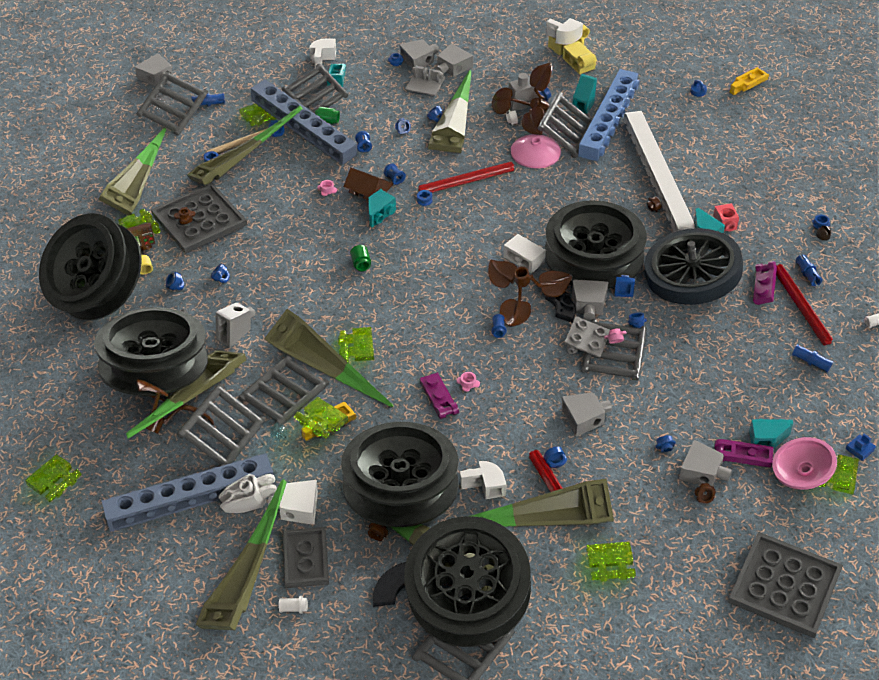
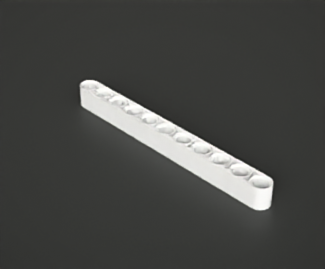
(658, 171)

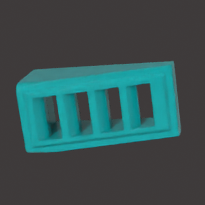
(337, 72)

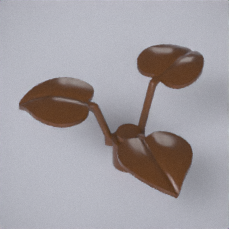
(539, 79)
(503, 273)
(156, 426)

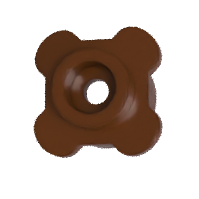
(184, 215)

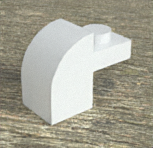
(564, 33)
(322, 50)
(487, 476)

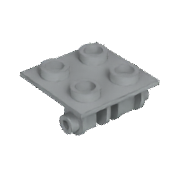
(425, 81)
(586, 337)

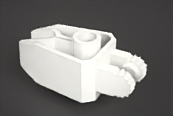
(247, 493)

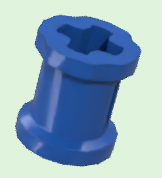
(358, 137)
(394, 174)

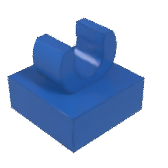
(624, 286)
(861, 446)

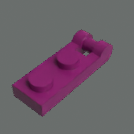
(765, 283)
(439, 395)
(745, 452)

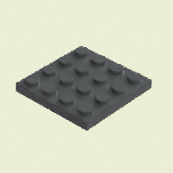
(213, 217)
(785, 584)

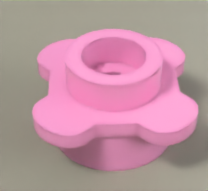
(327, 187)
(615, 336)
(468, 381)

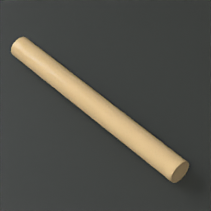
(235, 143)

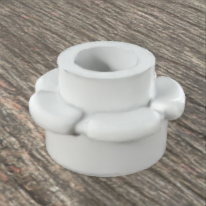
(512, 117)

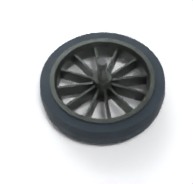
(693, 266)

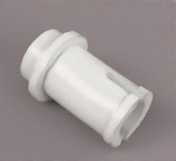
(872, 320)
(293, 605)

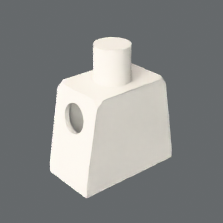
(299, 502)

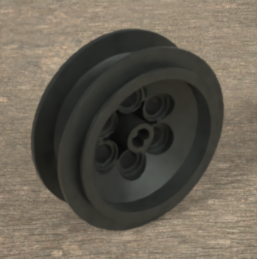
(595, 241)
(90, 267)
(153, 347)
(400, 474)
(487, 613)

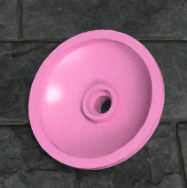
(535, 151)
(804, 455)

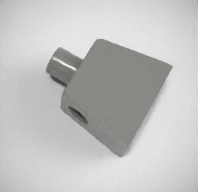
(418, 53)
(454, 60)
(153, 69)
(522, 91)
(589, 297)
(233, 323)
(584, 411)
(703, 465)

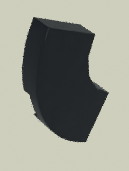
(564, 307)
(389, 586)

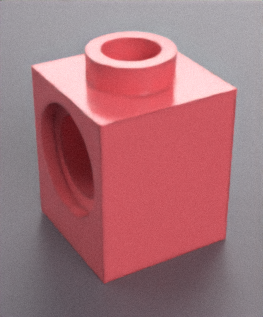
(727, 215)

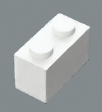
(524, 253)

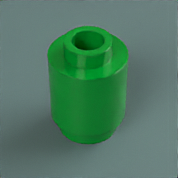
(329, 115)
(360, 257)

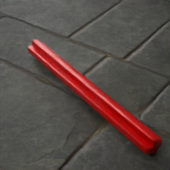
(467, 177)
(803, 305)

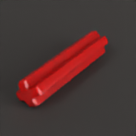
(544, 471)

